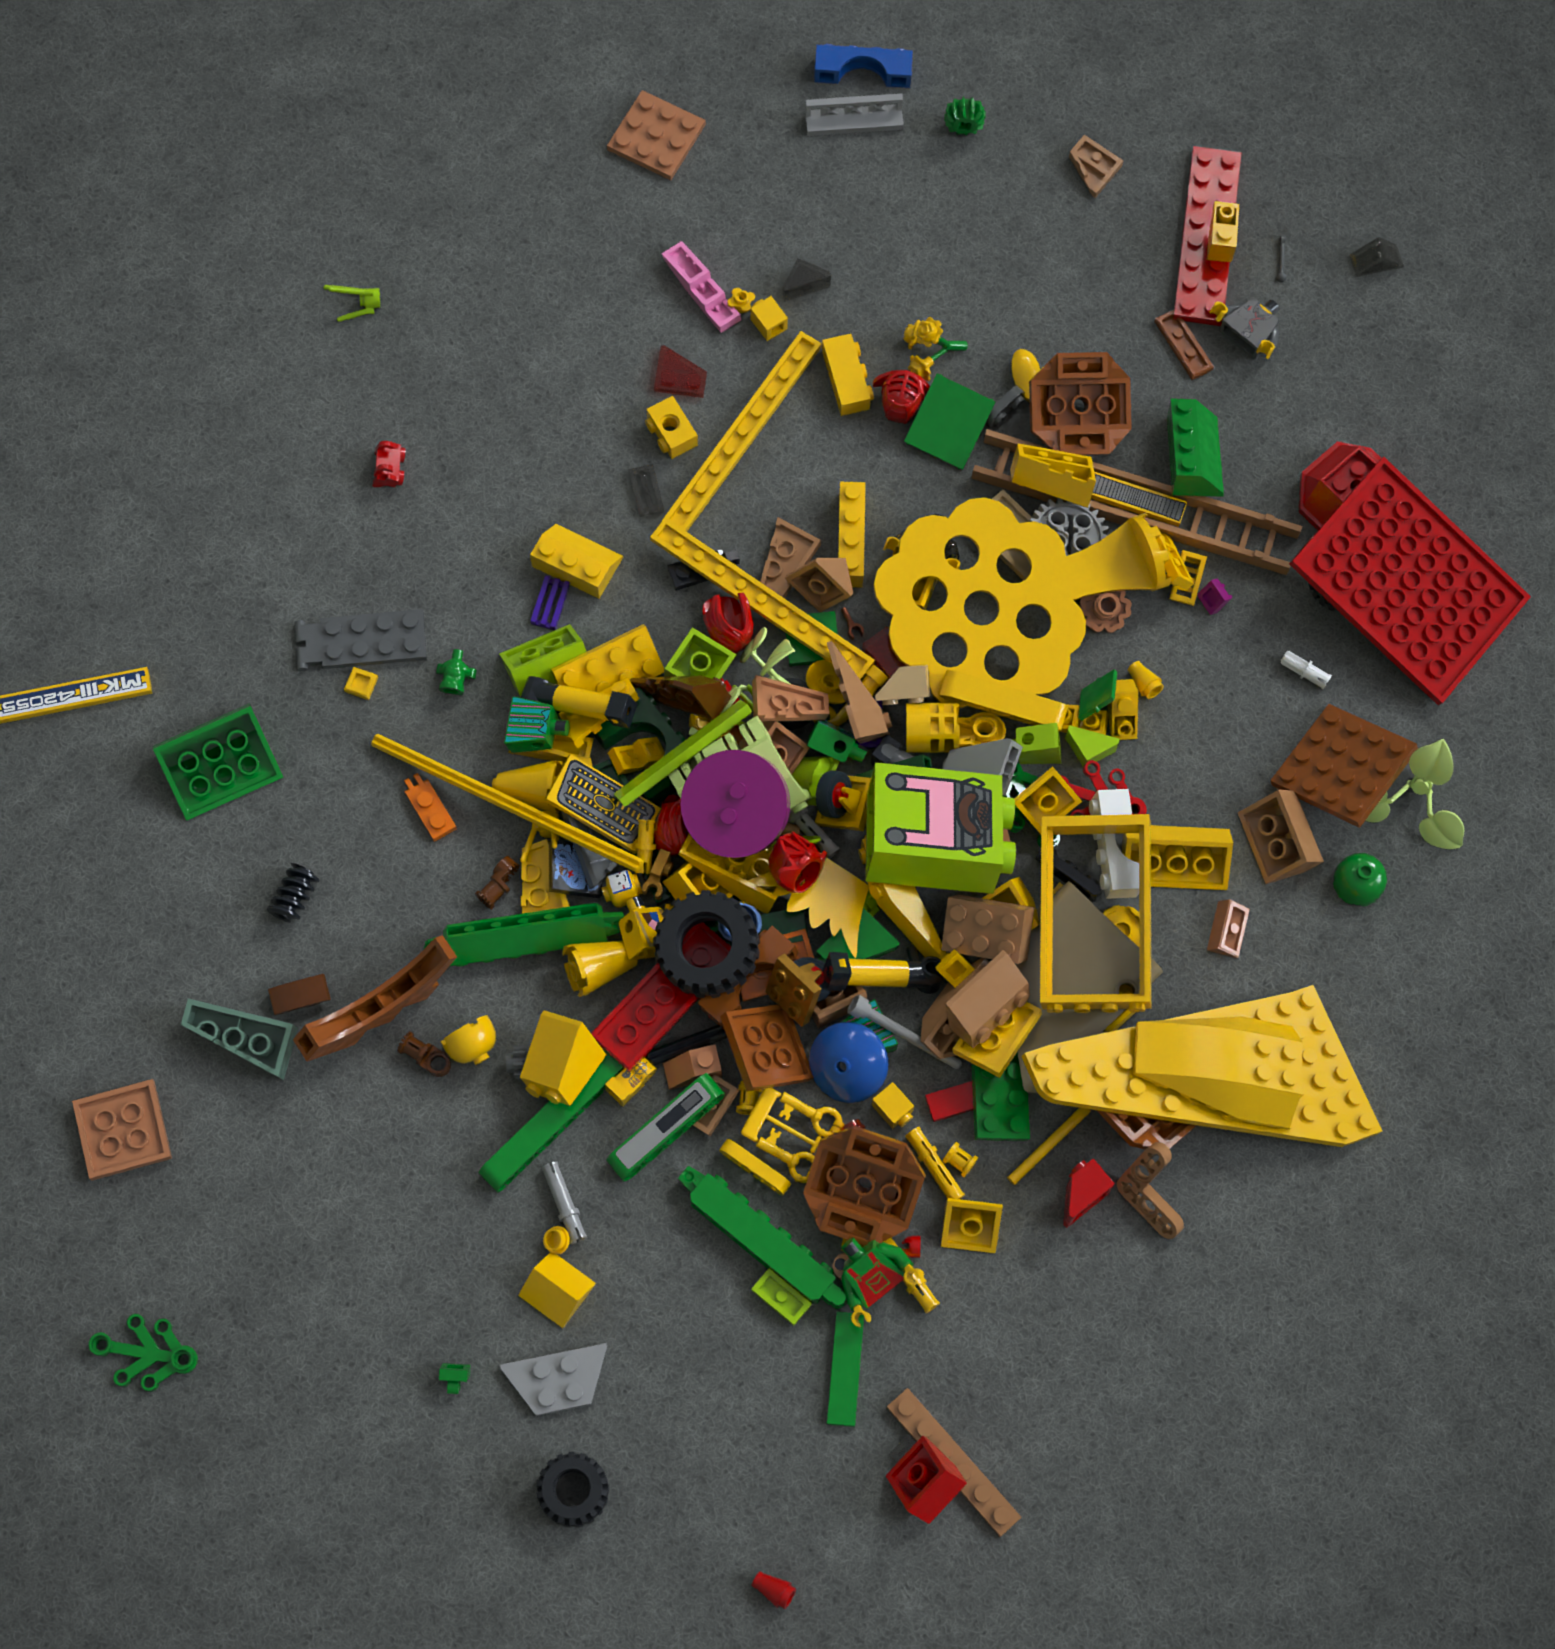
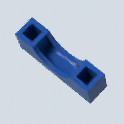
(890, 64)

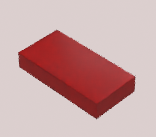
(950, 1101)

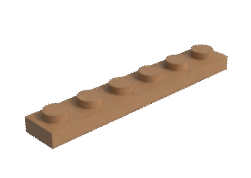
(979, 1489)

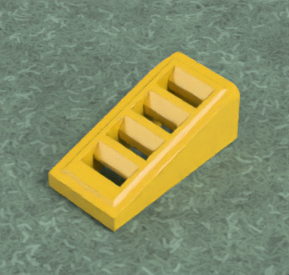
(1193, 558)

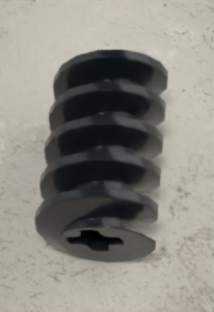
(292, 893)

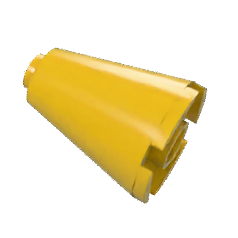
(530, 784)
(595, 964)

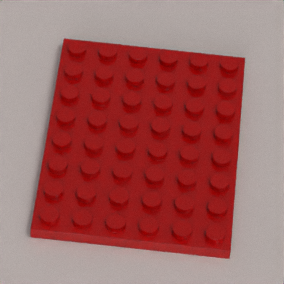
(1410, 580)

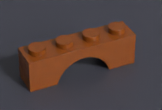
(771, 947)

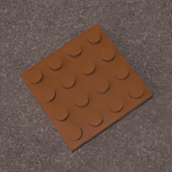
(1344, 765)

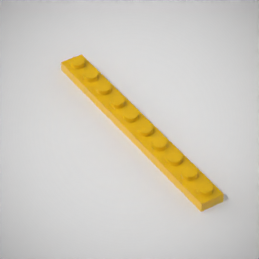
(743, 431)
(760, 597)

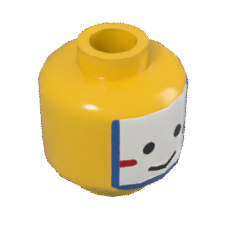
(621, 888)

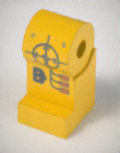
(627, 1085)

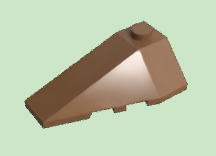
(863, 711)

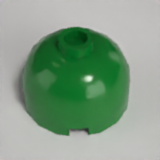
(1360, 879)

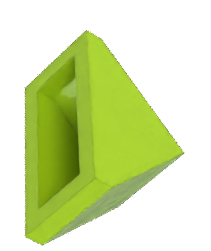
(1090, 745)

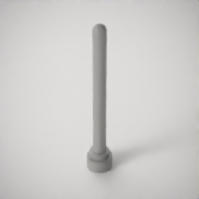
(861, 1008)

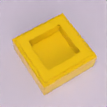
(361, 683)

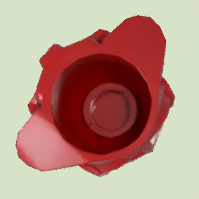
(898, 400)
(792, 857)

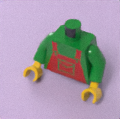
(873, 1273)

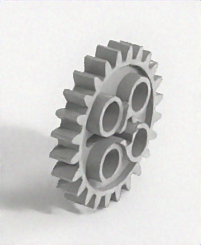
(1078, 536)

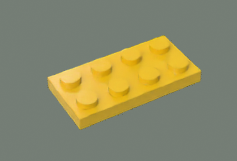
(620, 658)

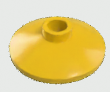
(823, 678)

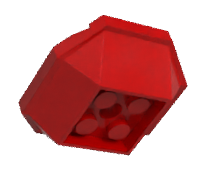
(1330, 480)

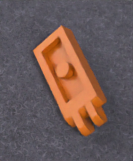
(429, 808)

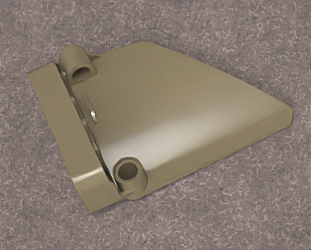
(1087, 959)

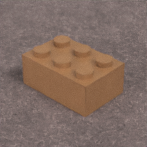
(987, 927)

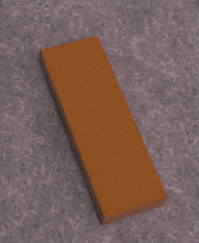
(1184, 345)

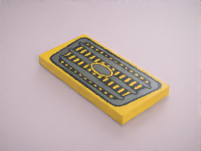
(591, 800)

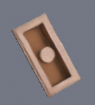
(1228, 928)

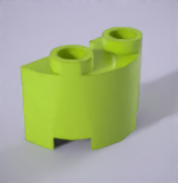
(811, 770)

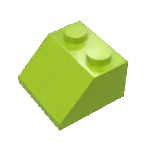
(699, 656)

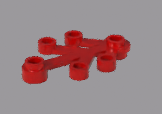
(1099, 784)

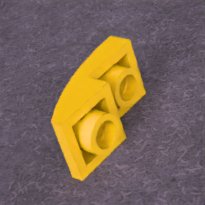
(1096, 722)

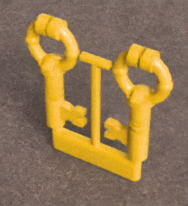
(760, 1113)

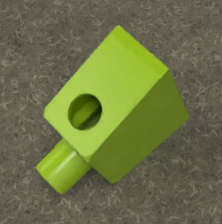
(1039, 743)

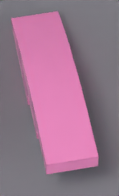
(701, 286)

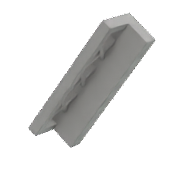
(854, 117)

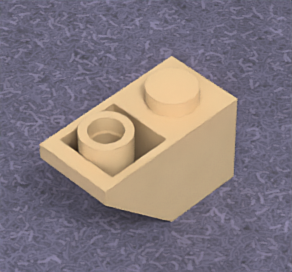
(905, 683)

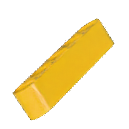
(1002, 700)

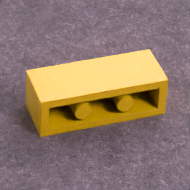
(847, 374)

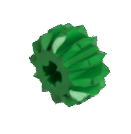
(965, 116)

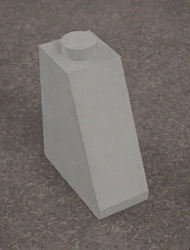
(988, 758)

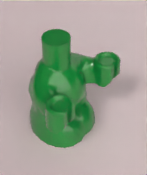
(454, 674)

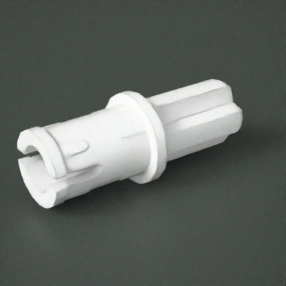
(1305, 669)

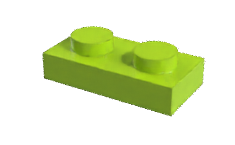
(781, 1297)

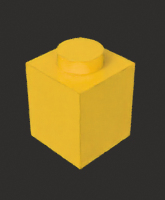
(768, 318)
(893, 1106)

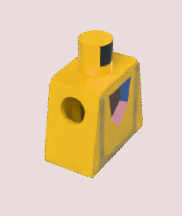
(639, 929)

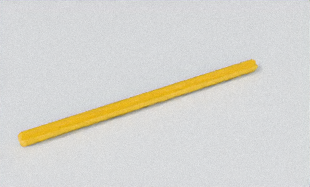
(508, 803)

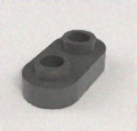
(1011, 400)

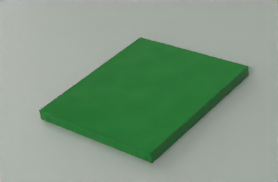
(949, 421)

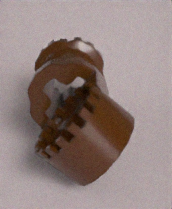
(497, 885)
(423, 1054)

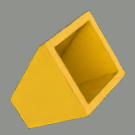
(560, 1059)

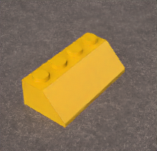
(1185, 856)

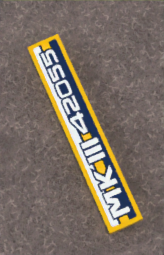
(75, 694)

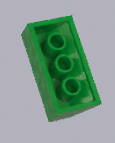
(1194, 449)

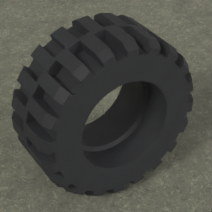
(688, 914)

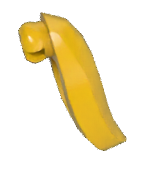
(1024, 368)

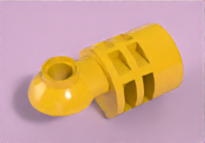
(938, 728)

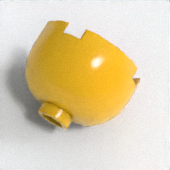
(471, 1041)

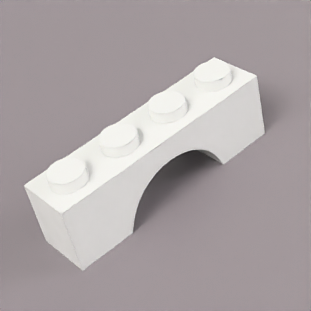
(1119, 873)

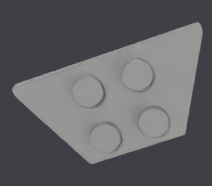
(557, 1379)

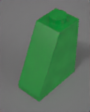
(872, 941)

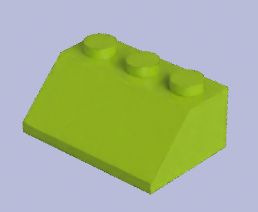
(541, 655)

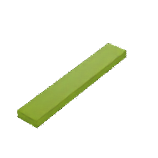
(683, 753)

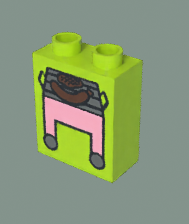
(937, 828)

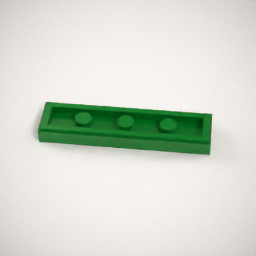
(845, 1370)

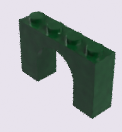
(648, 720)

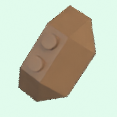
(935, 1025)

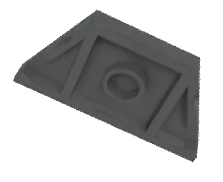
(593, 865)

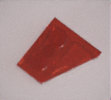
(679, 375)

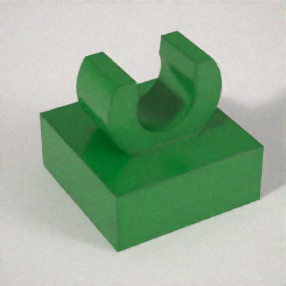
(454, 1375)

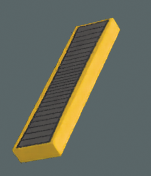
(1138, 499)

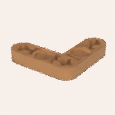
(1141, 1185)

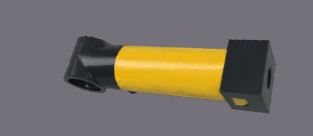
(614, 707)
(918, 974)

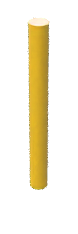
(1048, 1145)

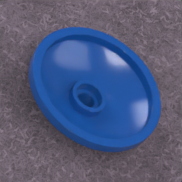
(864, 1060)

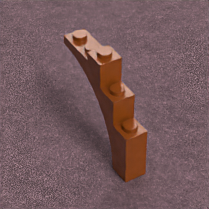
(379, 1006)

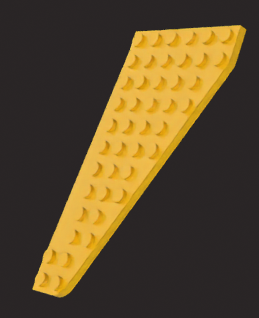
(1100, 1068)

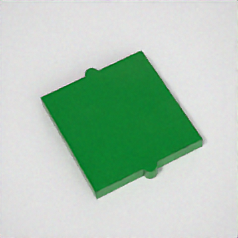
(1097, 695)

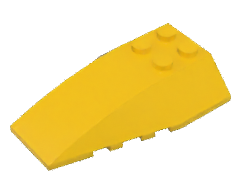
(1227, 1064)

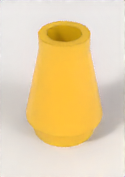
(1145, 680)

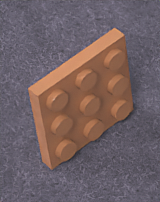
(656, 135)
(122, 1129)

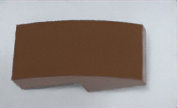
(299, 994)

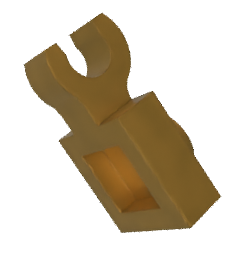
(661, 868)

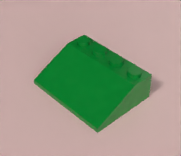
(217, 761)

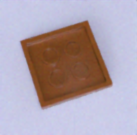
(766, 1047)

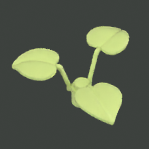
(778, 654)
(1430, 766)

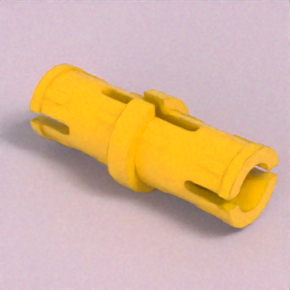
(645, 844)

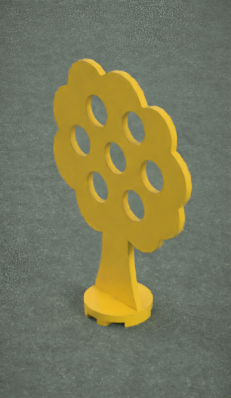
(1118, 562)

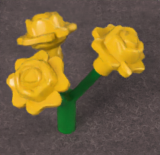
(927, 333)

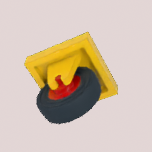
(842, 801)

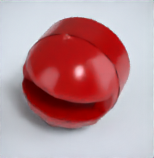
(914, 1246)

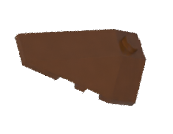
(689, 694)

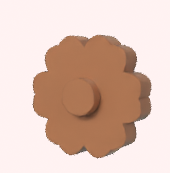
(1105, 611)

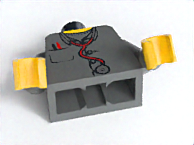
(1250, 325)

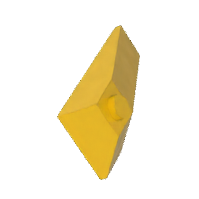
(908, 913)

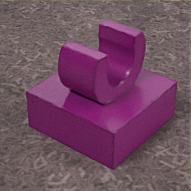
(1214, 596)

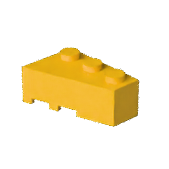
(1054, 473)

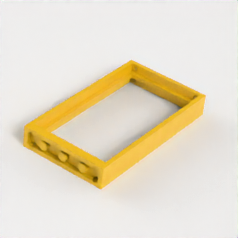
(1095, 825)

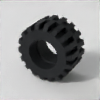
(565, 1465)

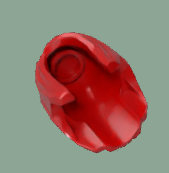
(729, 621)
(670, 828)

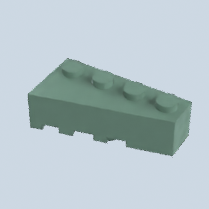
(249, 1036)

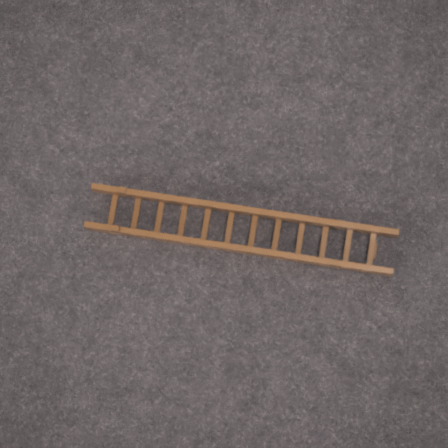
(1177, 534)

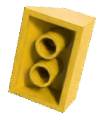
(575, 560)

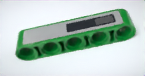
(665, 1127)

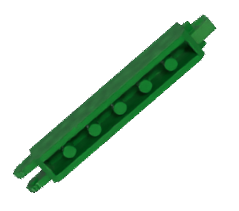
(529, 933)
(761, 1239)

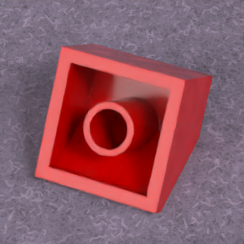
(1085, 1189)
(925, 1480)

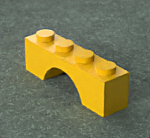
(852, 529)

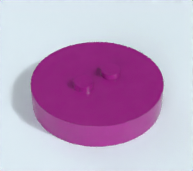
(735, 803)

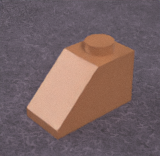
(692, 1064)

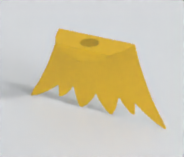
(833, 896)

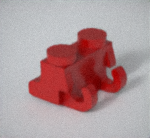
(388, 461)

